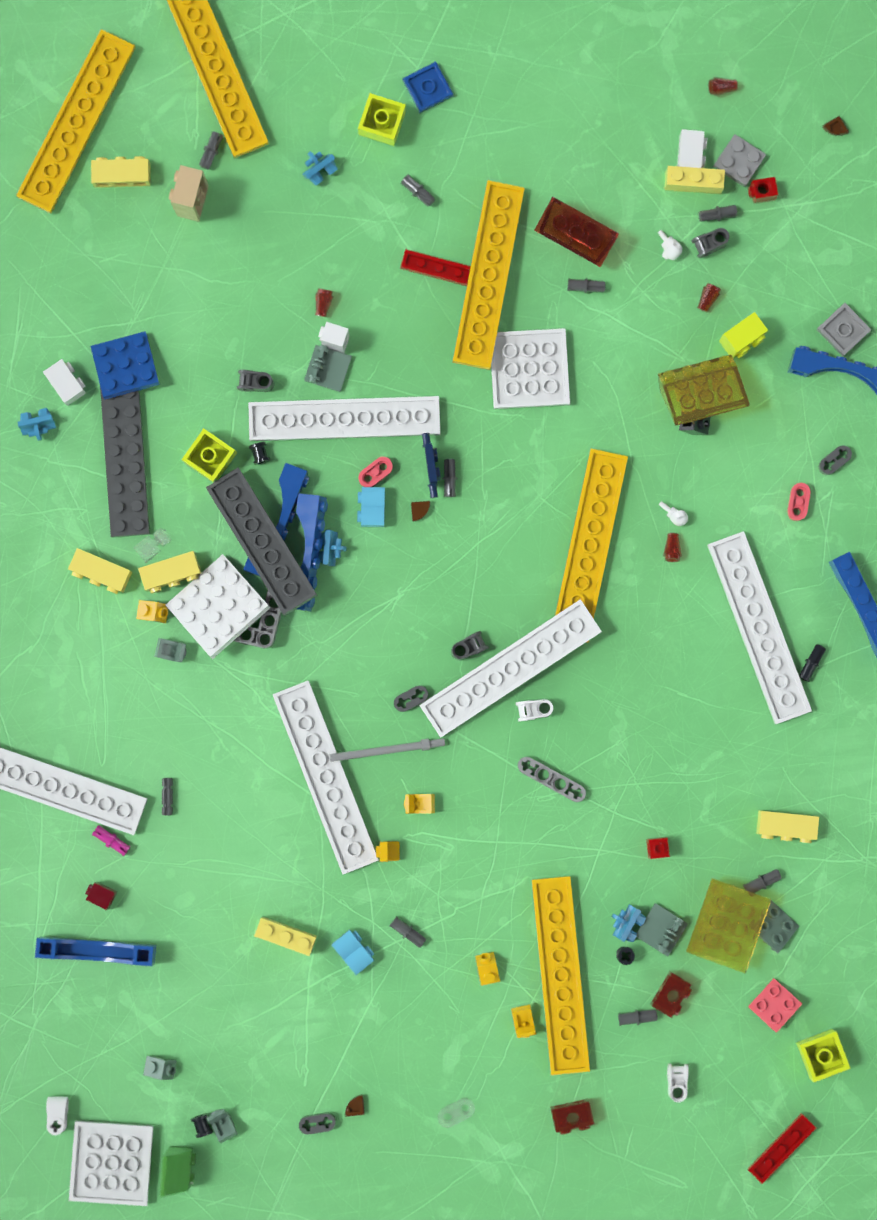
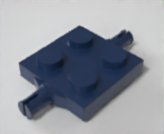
(431, 458)

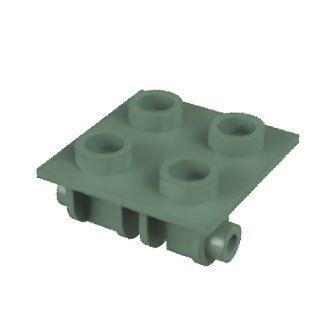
(327, 368)
(777, 928)
(661, 929)

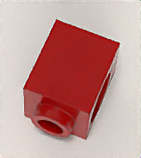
(769, 184)
(657, 847)

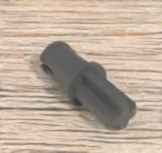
(210, 150)
(418, 190)
(718, 213)
(586, 285)
(449, 478)
(762, 881)
(408, 932)
(637, 1017)

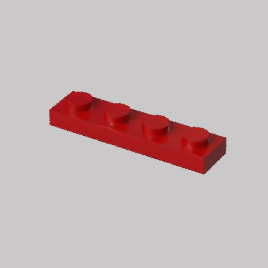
(435, 267)
(781, 1148)

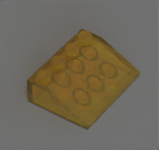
(703, 389)
(728, 925)

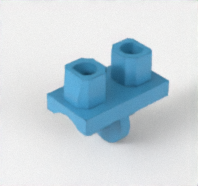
(312, 173)
(38, 425)
(332, 548)
(625, 922)

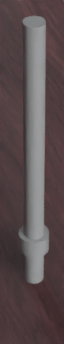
(424, 744)

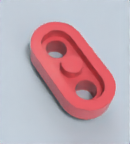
(375, 472)
(798, 502)

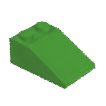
(177, 1170)

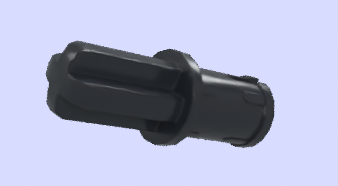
(812, 662)

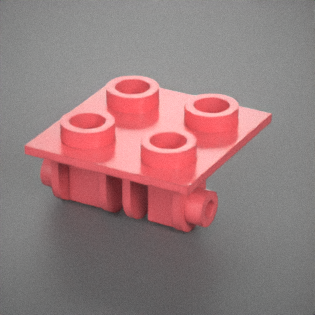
(775, 1005)

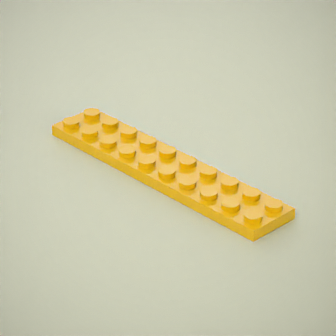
(219, 75)
(75, 121)
(488, 275)
(592, 530)
(560, 975)

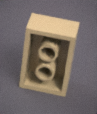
(189, 193)

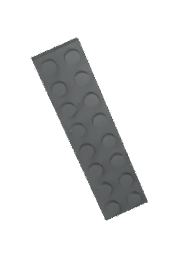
(125, 465)
(261, 541)

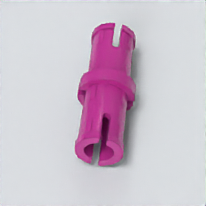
(111, 840)

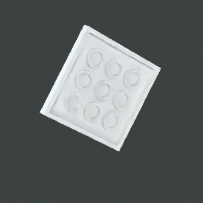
(530, 369)
(217, 606)
(111, 1163)

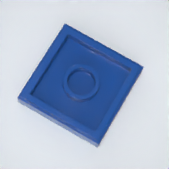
(427, 87)

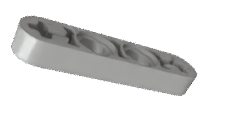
(550, 781)

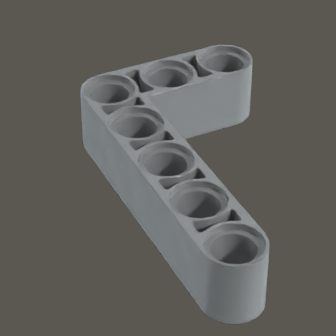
(263, 629)

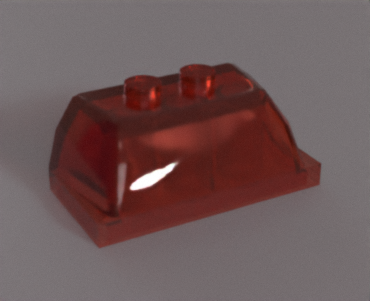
(576, 231)

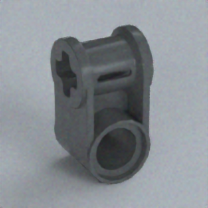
(707, 243)
(250, 381)
(470, 646)

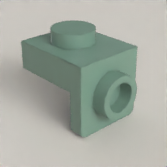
(170, 650)
(160, 1068)
(222, 1125)

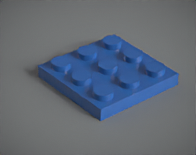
(124, 365)

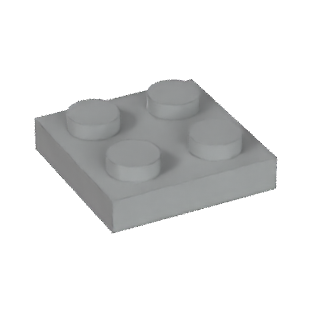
(739, 160)
(843, 329)

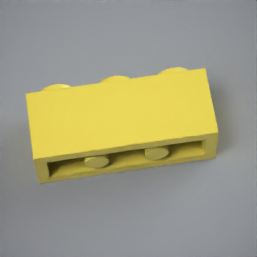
(120, 172)
(694, 179)
(99, 571)
(170, 572)
(787, 826)
(285, 936)

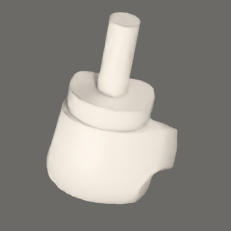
(671, 247)
(677, 517)

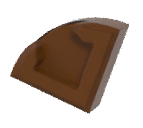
(836, 127)
(419, 509)
(355, 1106)

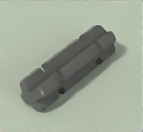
(167, 796)

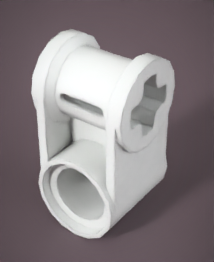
(532, 709)
(677, 1080)
(57, 1110)

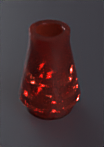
(721, 86)
(708, 297)
(323, 301)
(672, 548)

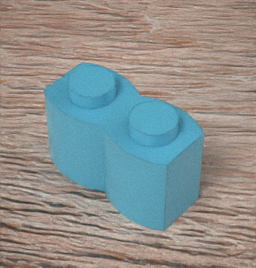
(372, 507)
(353, 952)

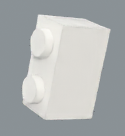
(691, 149)
(334, 337)
(64, 382)

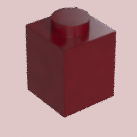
(100, 895)

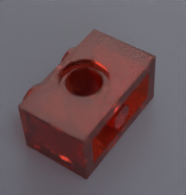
(670, 983)
(560, 1113)

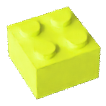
(381, 119)
(743, 335)
(209, 456)
(823, 1055)

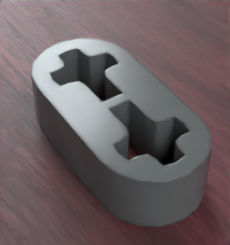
(837, 463)
(408, 694)
(318, 1128)

